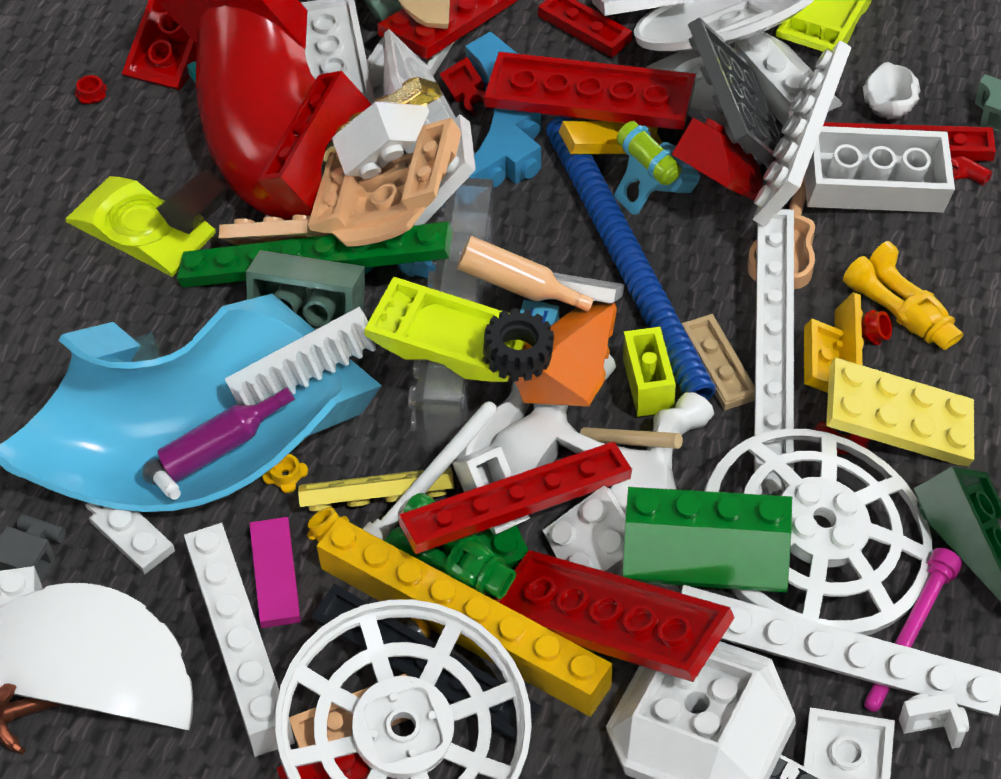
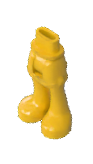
(921, 309)

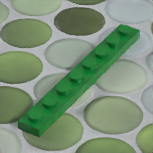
(230, 263)

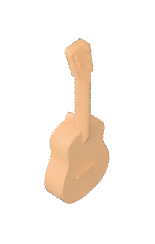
(803, 239)

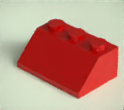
(712, 153)

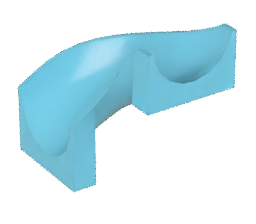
(120, 412)

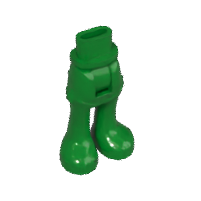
(468, 561)

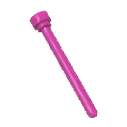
(943, 568)

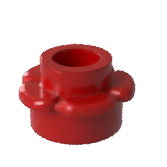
(90, 89)
(876, 326)

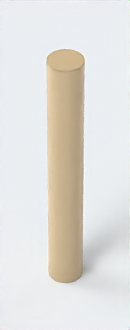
(634, 437)

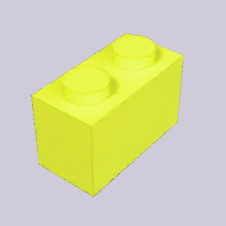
(648, 371)

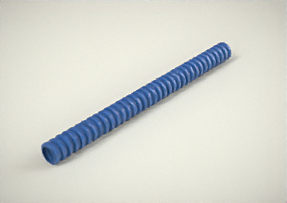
(632, 265)

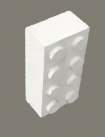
(880, 170)

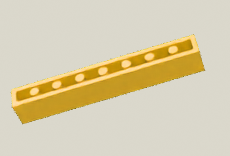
(540, 654)

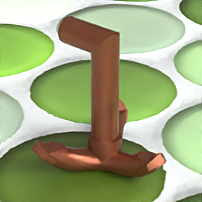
(16, 709)

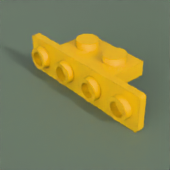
(826, 342)

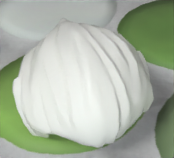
(891, 91)

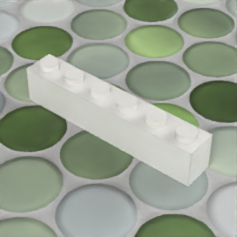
(236, 635)

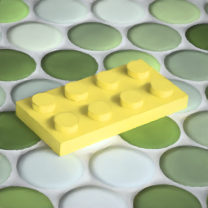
(900, 412)

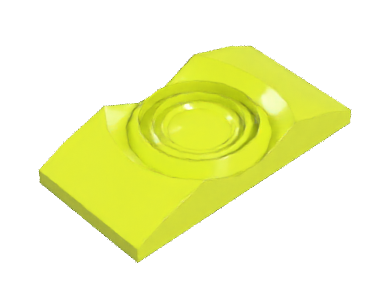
(823, 23)
(127, 219)
(435, 327)

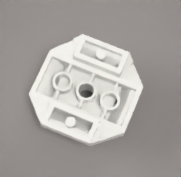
(735, 736)

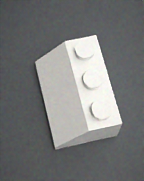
(777, 72)

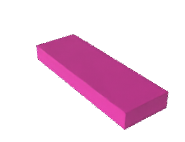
(274, 572)

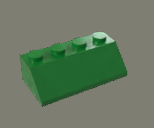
(708, 539)

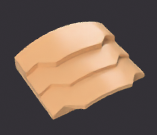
(390, 203)

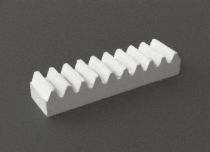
(302, 359)

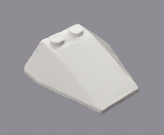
(403, 64)

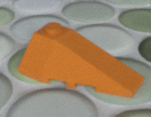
(576, 359)

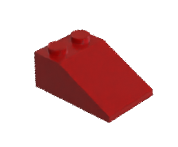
(160, 50)

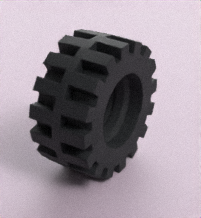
(518, 327)

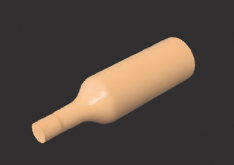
(516, 274)

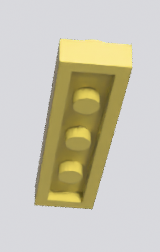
(360, 490)

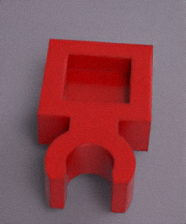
(464, 84)

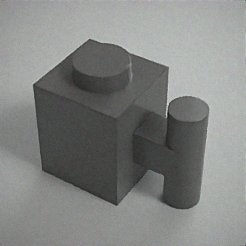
(29, 548)

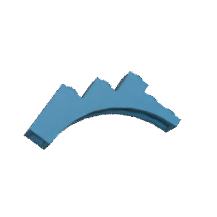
(510, 143)

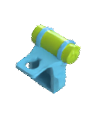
(652, 166)

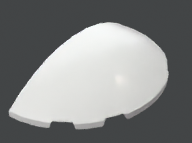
(95, 654)

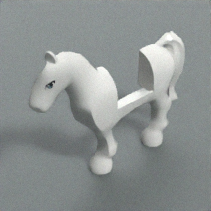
(536, 440)

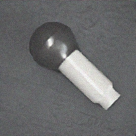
(155, 473)

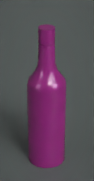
(218, 436)

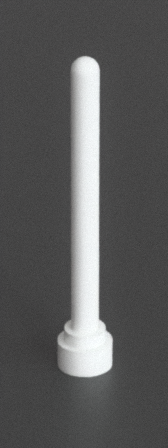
(383, 527)

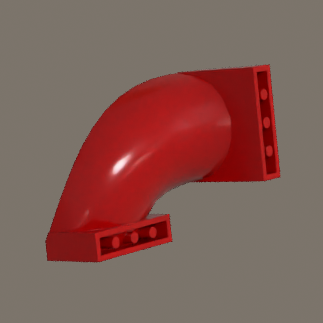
(261, 103)

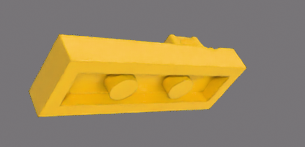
(596, 136)

